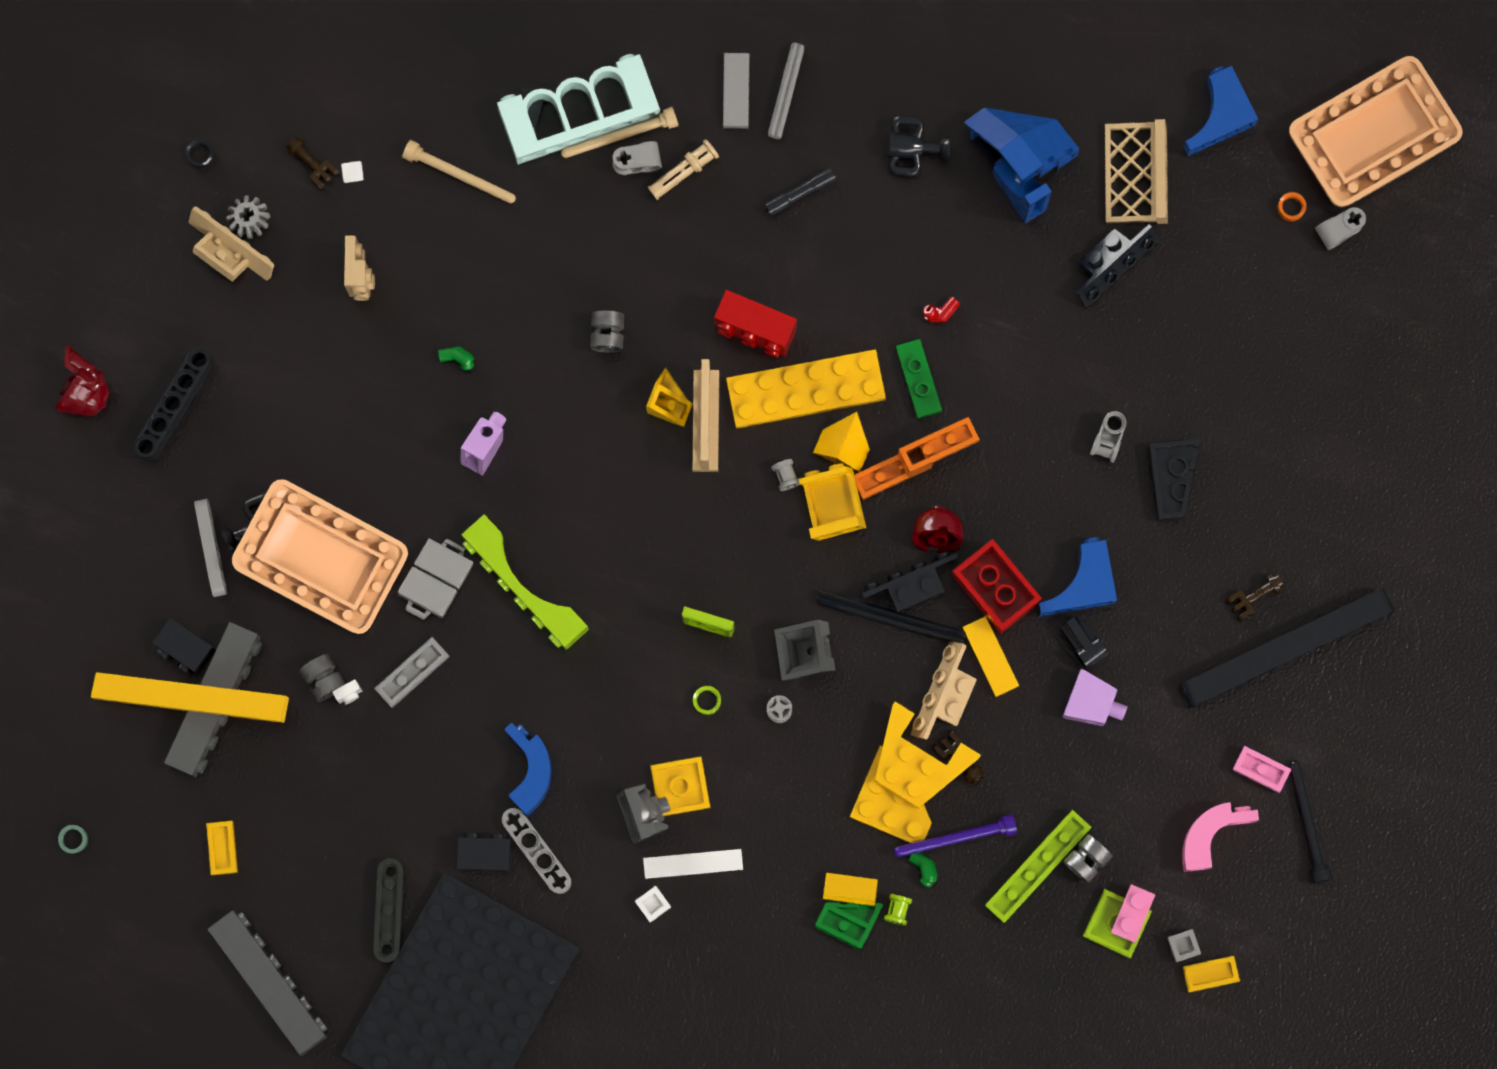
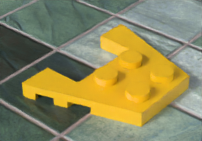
(912, 771)

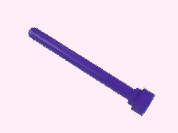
(1005, 825)

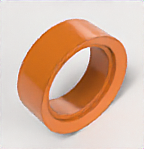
(1292, 195)

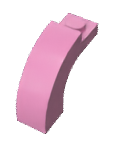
(1197, 843)

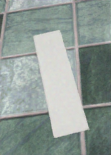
(693, 863)

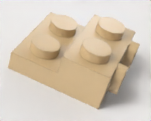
(357, 275)

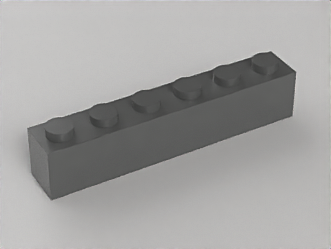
(199, 729)
(267, 982)

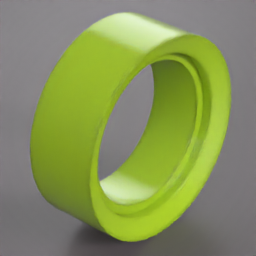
(703, 689)

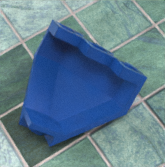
(1025, 141)

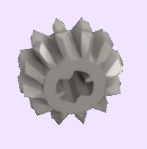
(240, 212)

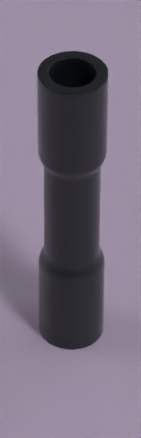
(813, 184)

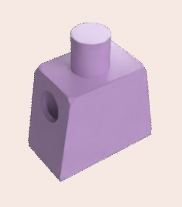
(483, 443)
(1093, 701)

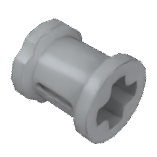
(785, 475)

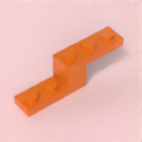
(916, 458)

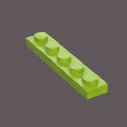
(1038, 866)

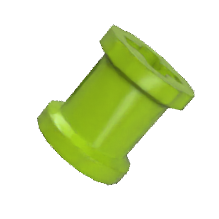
(897, 909)

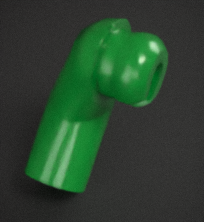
(458, 354)
(927, 868)

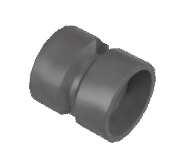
(607, 322)
(322, 677)
(1094, 852)

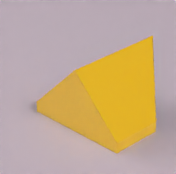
(668, 401)
(844, 443)

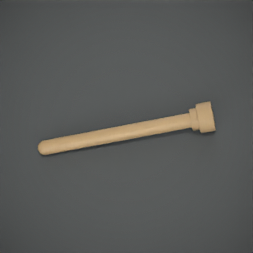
(665, 119)
(414, 152)

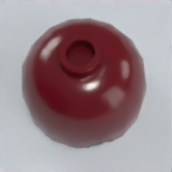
(938, 529)

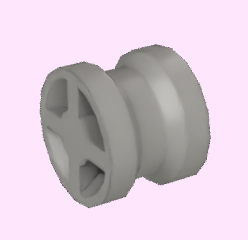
(779, 704)

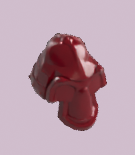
(84, 392)

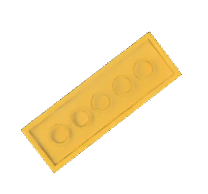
(806, 389)

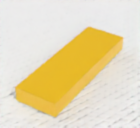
(990, 656)

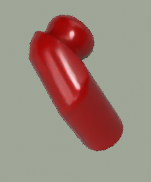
(941, 314)

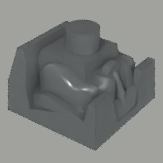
(804, 649)
(642, 812)

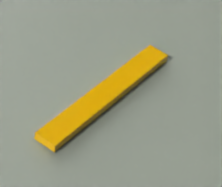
(190, 697)

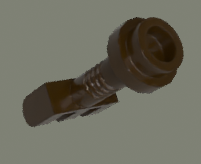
(295, 146)
(1274, 583)
(974, 774)

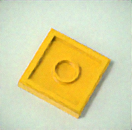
(682, 785)

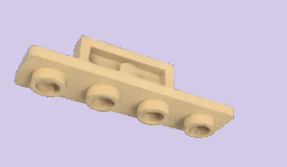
(225, 250)
(947, 693)

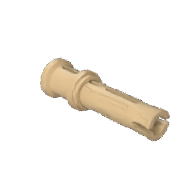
(658, 189)

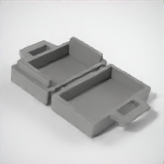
(431, 588)

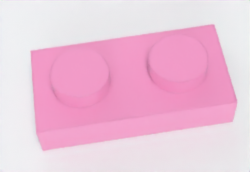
(1261, 769)
(1132, 913)

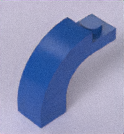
(538, 778)

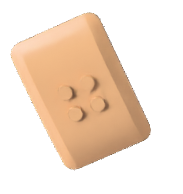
(1375, 131)
(319, 556)

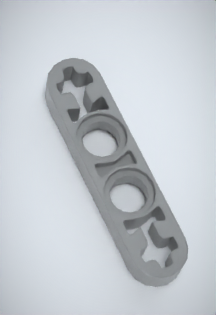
(210, 547)
(538, 849)

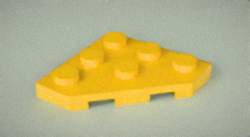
(889, 812)

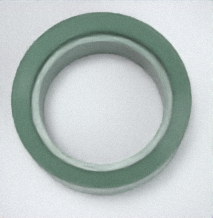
(84, 839)

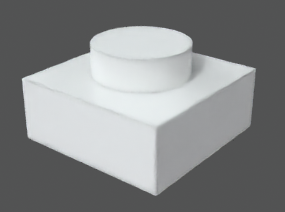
(348, 692)
(653, 904)

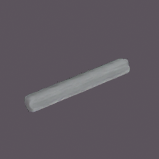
(786, 91)

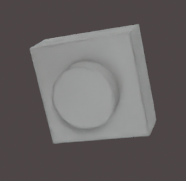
(1184, 945)

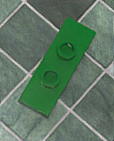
(918, 379)

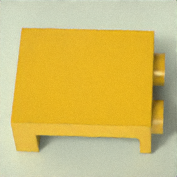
(833, 502)

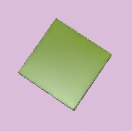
(708, 622)
(1102, 922)

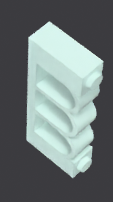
(637, 88)

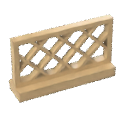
(1158, 176)
(705, 419)

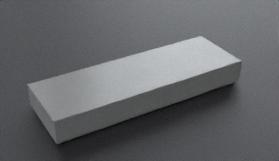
(736, 90)
(412, 672)

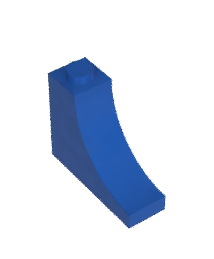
(1229, 112)
(1029, 199)
(1092, 583)

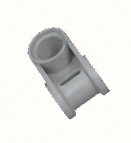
(639, 158)
(1337, 229)
(1107, 440)

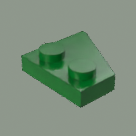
(848, 922)

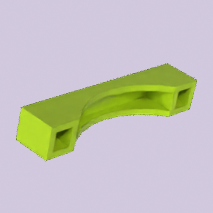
(560, 621)

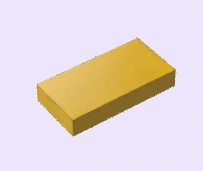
(222, 848)
(850, 889)
(1211, 974)

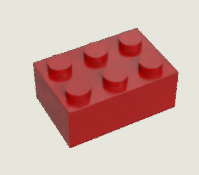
(755, 324)
(996, 586)

